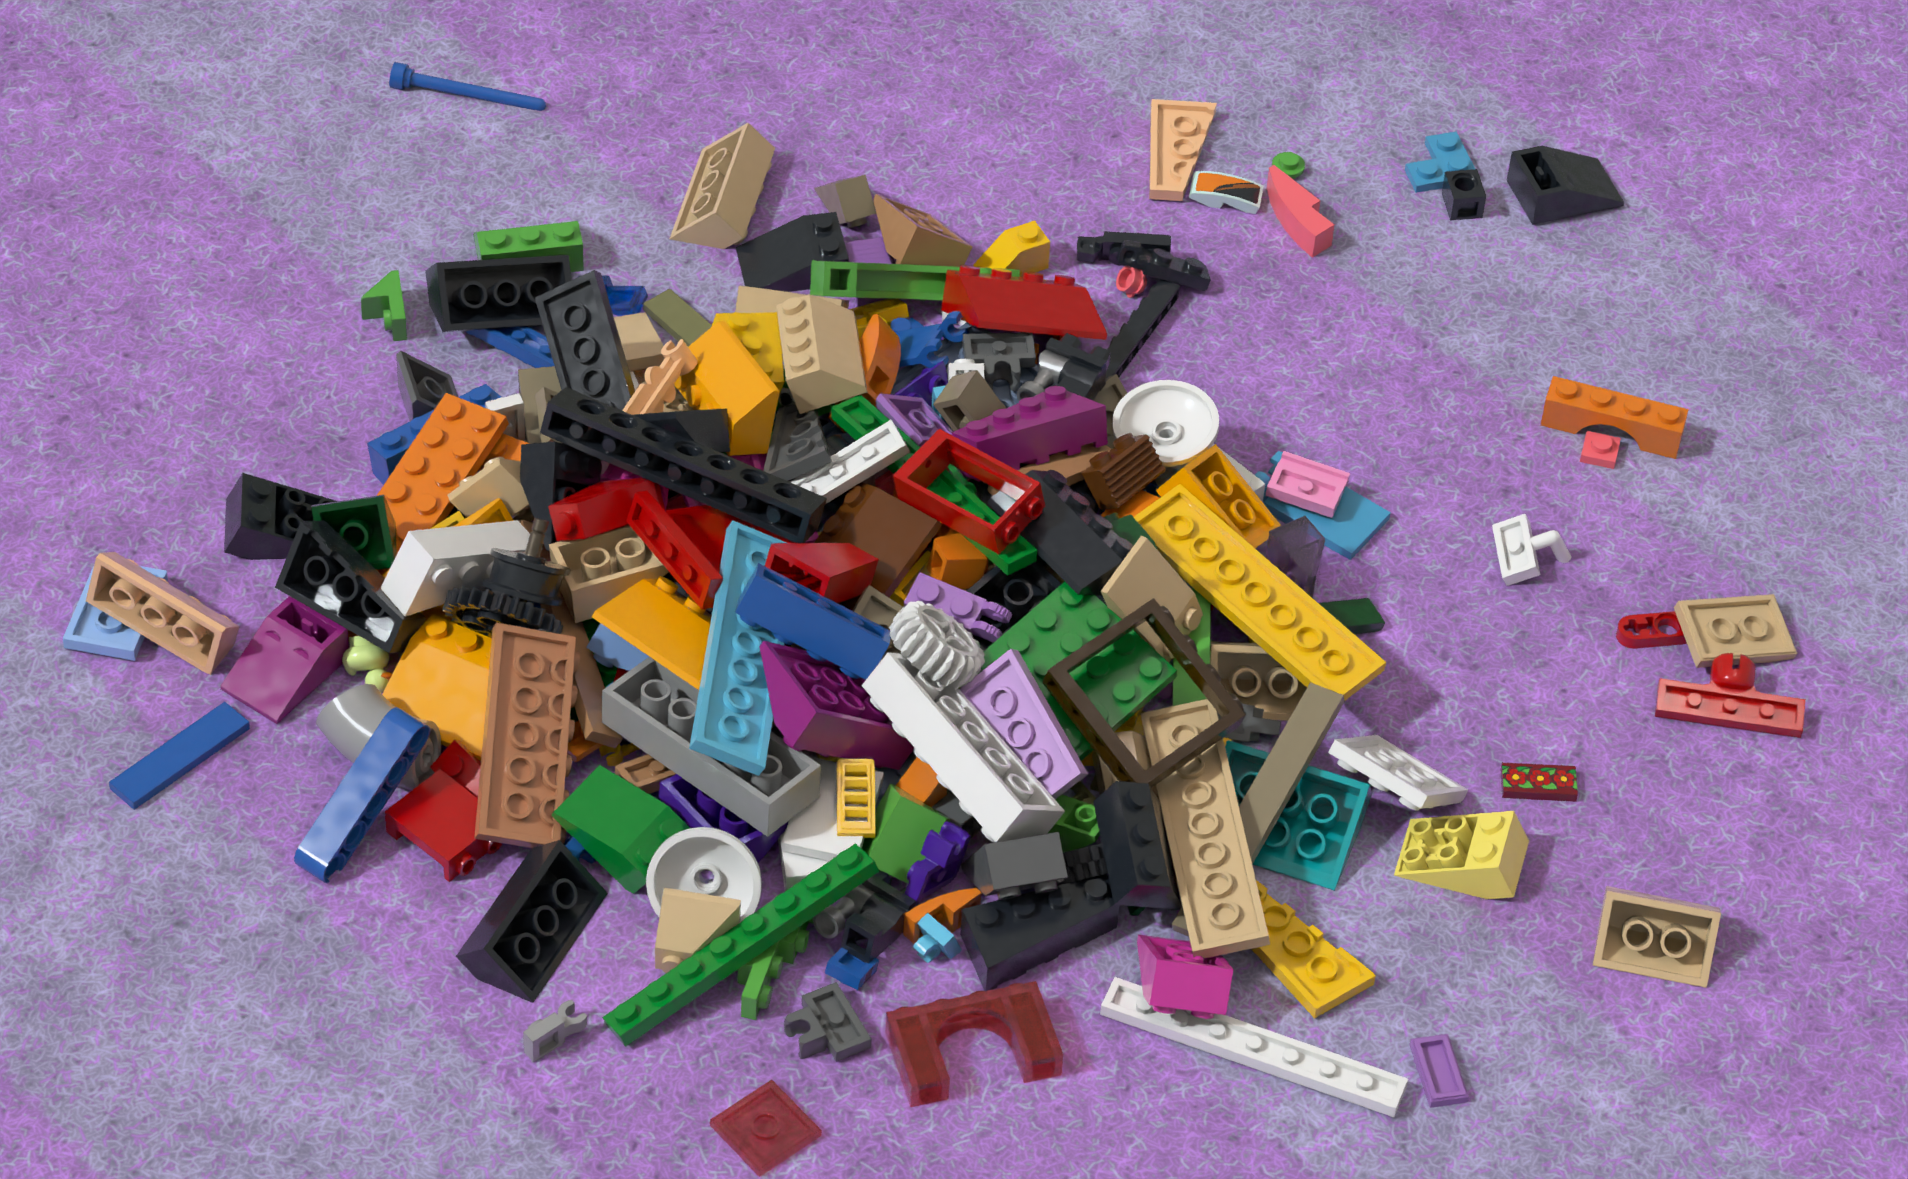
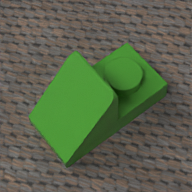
(386, 302)

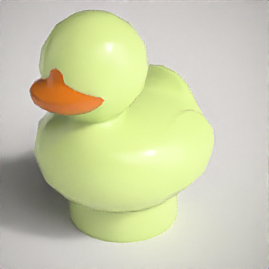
(367, 656)

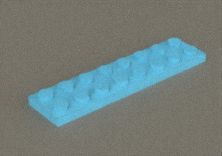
(733, 696)

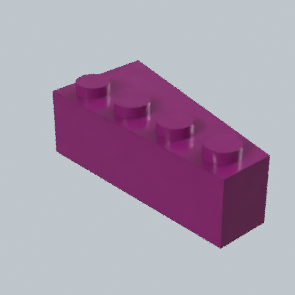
(1038, 428)

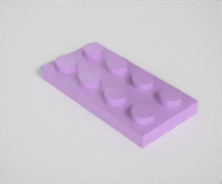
(1022, 717)

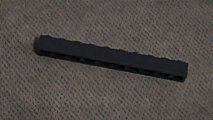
(1141, 325)

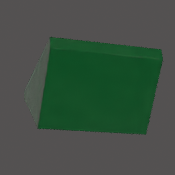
(364, 525)

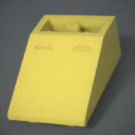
(1465, 853)

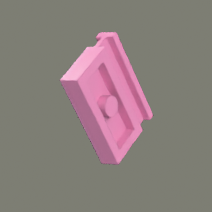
(1307, 484)

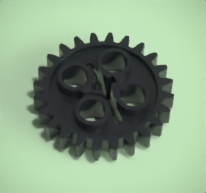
(482, 610)

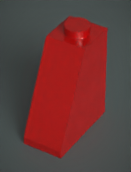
(598, 508)
(828, 569)

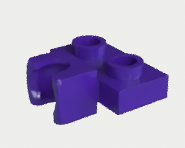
(942, 861)

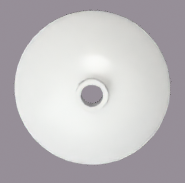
(1174, 416)
(689, 852)

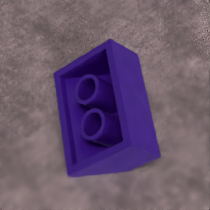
(702, 811)

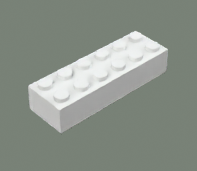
(963, 751)

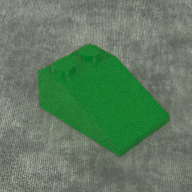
(618, 825)

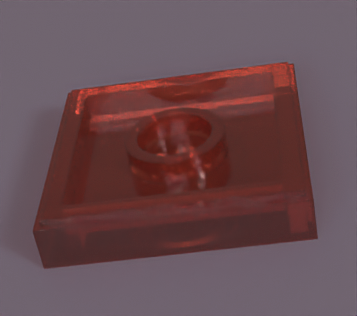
(765, 1128)

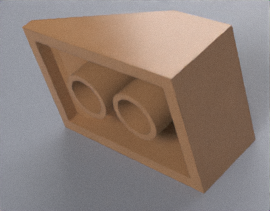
(918, 236)

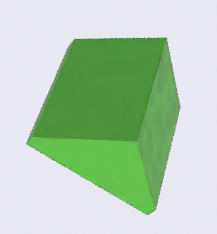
(901, 831)

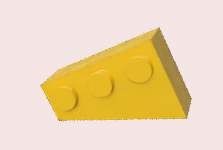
(761, 338)

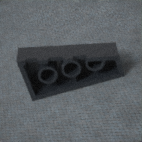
(344, 587)
(1034, 928)

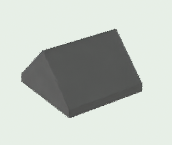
(421, 385)

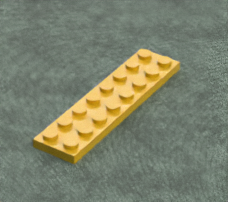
(1258, 595)

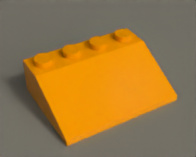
(661, 625)
(445, 681)

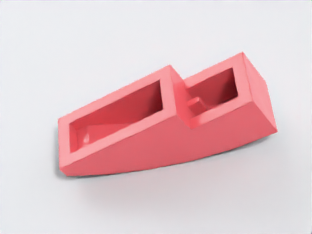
(1299, 212)

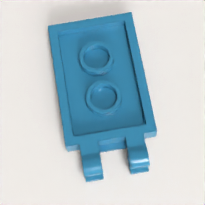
(1349, 528)

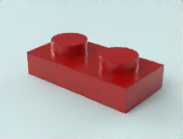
(460, 766)

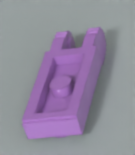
(960, 604)

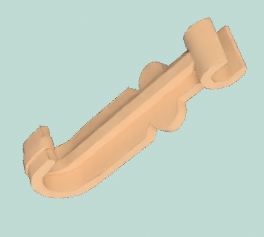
(661, 380)

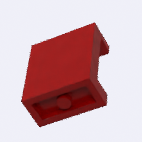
(441, 822)

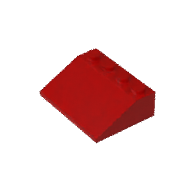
(1022, 303)

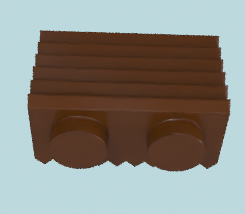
(1122, 471)

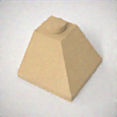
(690, 923)

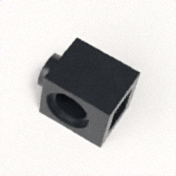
(1463, 194)

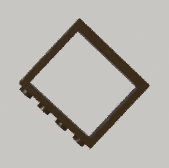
(1099, 732)

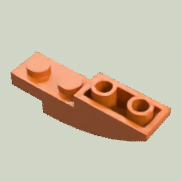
(880, 359)

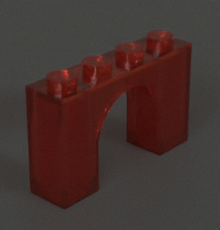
(1011, 1012)

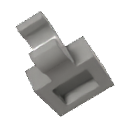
(551, 1032)

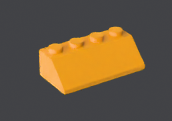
(732, 380)

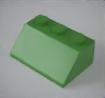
(532, 241)

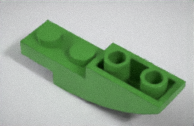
(760, 970)

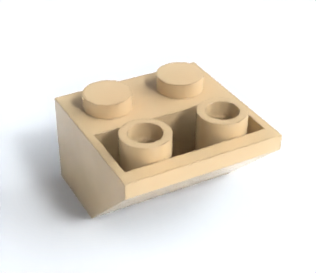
(497, 480)

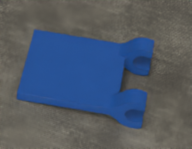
(921, 342)

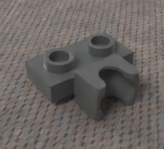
(1001, 354)
(827, 1023)

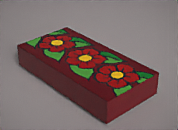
(1539, 782)

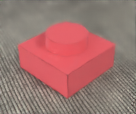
(1600, 449)

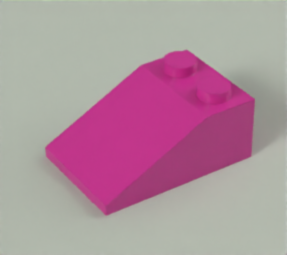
(1180, 981)

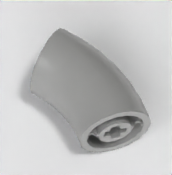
(355, 716)

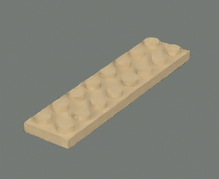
(1206, 836)

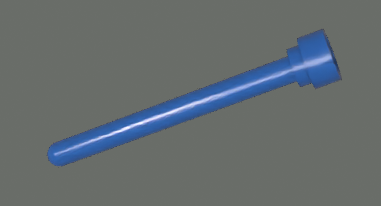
(403, 76)

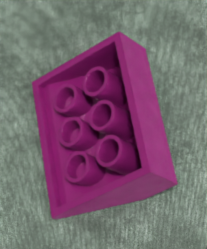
(828, 710)

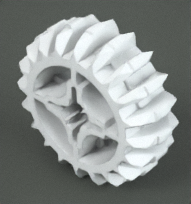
(936, 644)

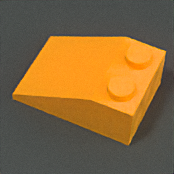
(1226, 494)

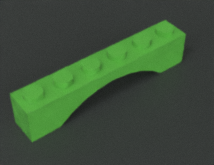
(881, 280)

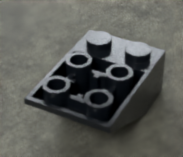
(1559, 184)
(552, 473)
(265, 517)

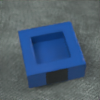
(850, 969)

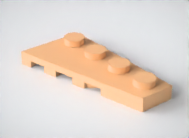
(1175, 144)

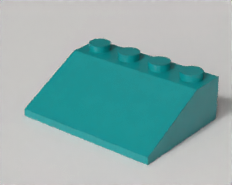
(1316, 824)

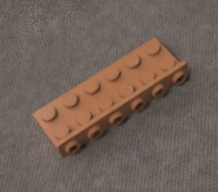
(526, 736)

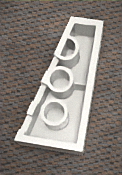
(447, 558)

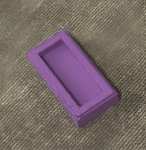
(1438, 1070)

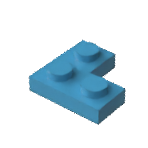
(1447, 155)

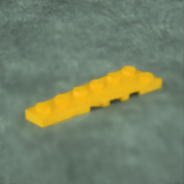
(1307, 962)

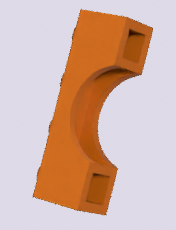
(1652, 424)
(955, 558)

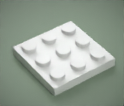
(1397, 771)

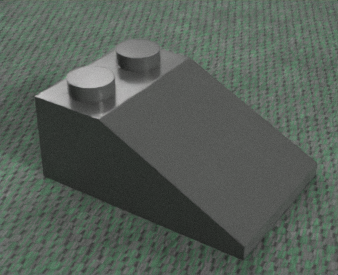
(1017, 865)

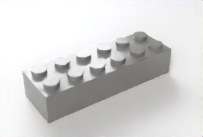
(658, 714)

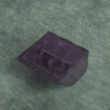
(1298, 553)

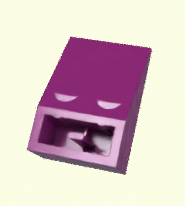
(286, 660)

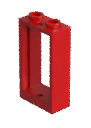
(946, 449)

